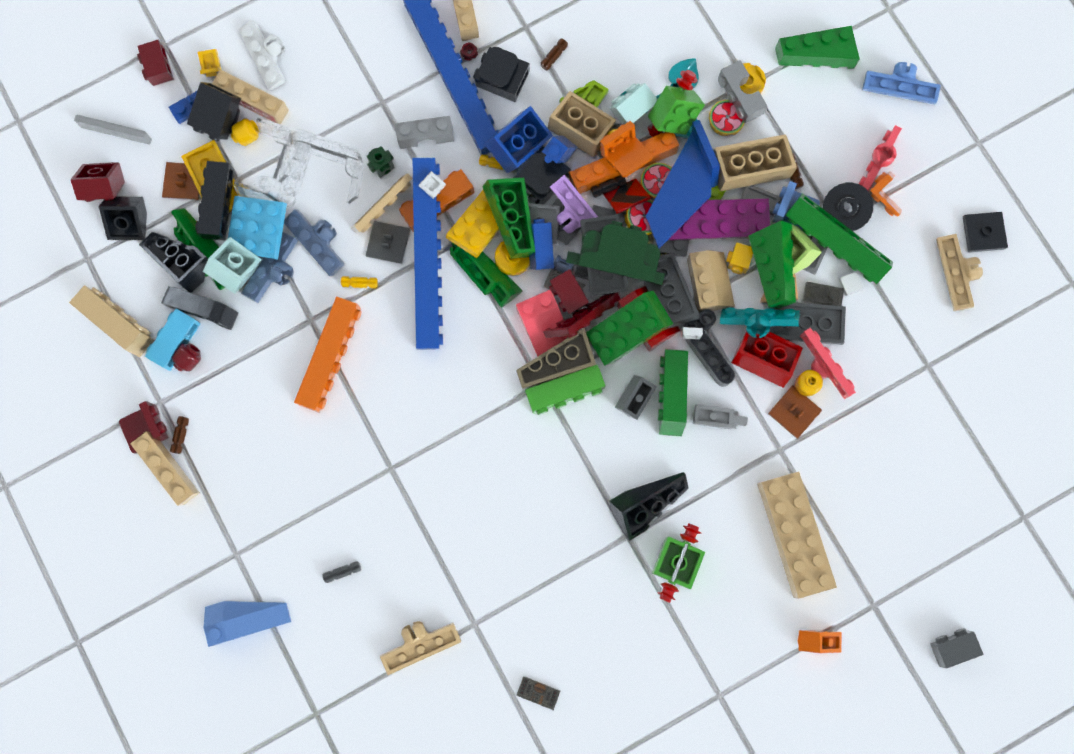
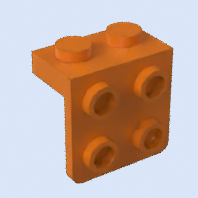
(624, 150)
(879, 195)

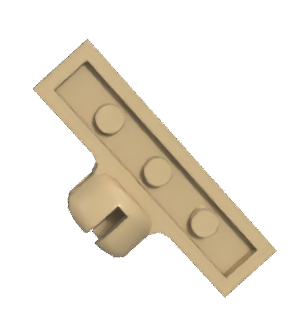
(958, 271)
(419, 645)

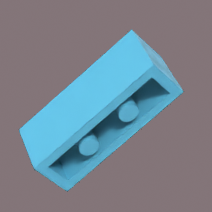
(176, 331)

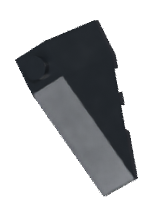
(179, 260)
(640, 505)

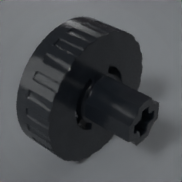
(861, 200)

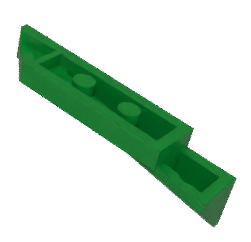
(186, 233)
(486, 275)

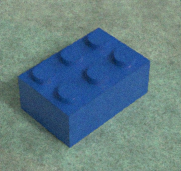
(518, 139)

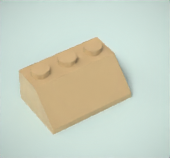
(580, 123)
(710, 280)

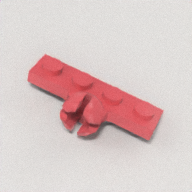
(882, 156)
(825, 364)

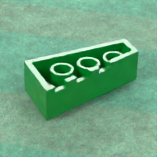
(820, 48)
(511, 212)
(774, 263)
(673, 393)

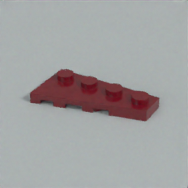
(583, 317)

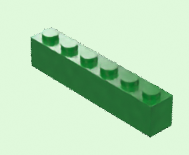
(839, 239)

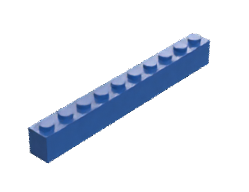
(451, 71)
(426, 258)

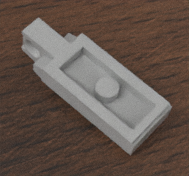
(717, 417)

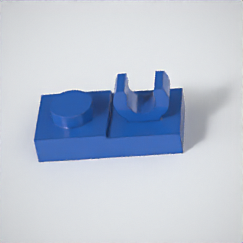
(182, 108)

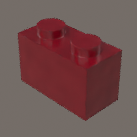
(154, 62)
(569, 292)

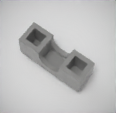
(747, 105)
(435, 129)

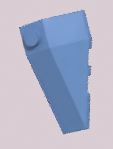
(238, 619)

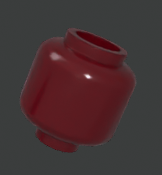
(186, 357)

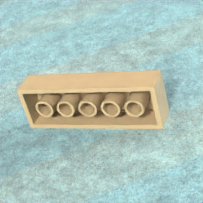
(796, 535)

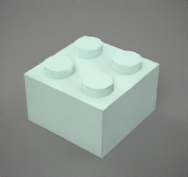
(633, 103)
(232, 265)

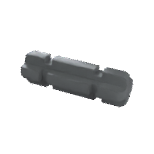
(341, 572)

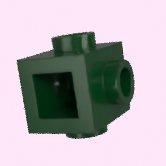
(380, 161)

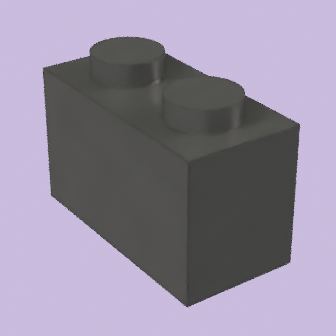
(635, 397)
(956, 648)

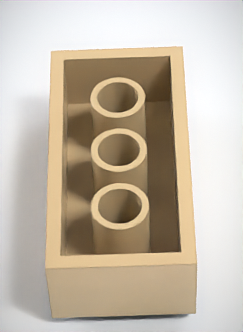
(754, 162)
(112, 320)

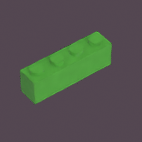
(565, 389)

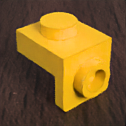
(209, 62)

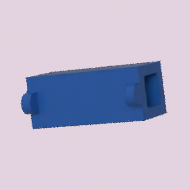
(559, 149)
(543, 243)

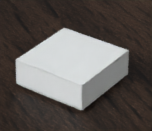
(432, 185)
(851, 283)
(691, 333)

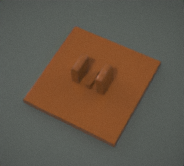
(178, 182)
(794, 412)

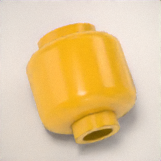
(245, 132)
(804, 387)

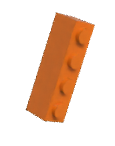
(456, 190)

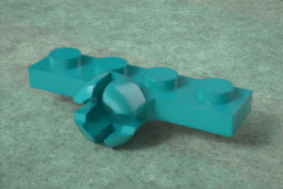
(759, 320)

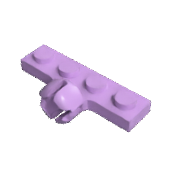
(575, 206)

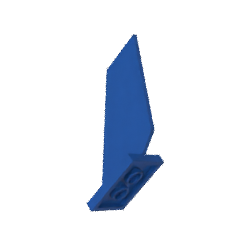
(685, 187)

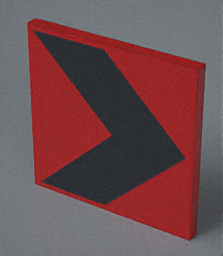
(627, 196)

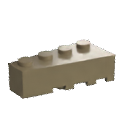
(563, 359)

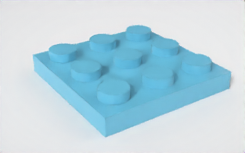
(258, 225)

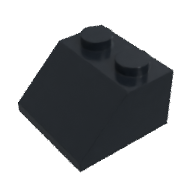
(124, 218)

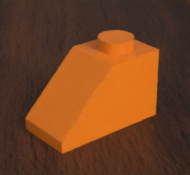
(820, 641)

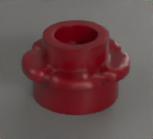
(469, 47)

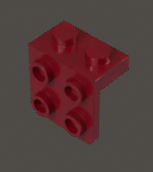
(142, 421)

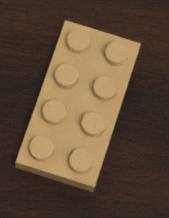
(388, 199)

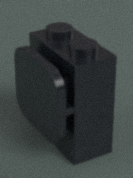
(501, 73)
(214, 111)
(541, 176)

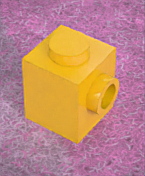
(739, 258)

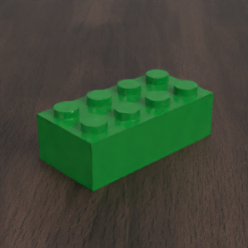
(629, 328)

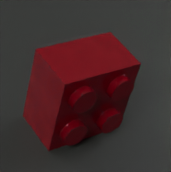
(97, 181)

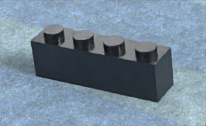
(215, 200)

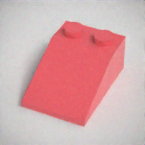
(538, 315)

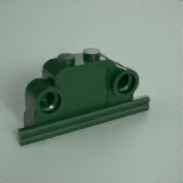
(619, 252)

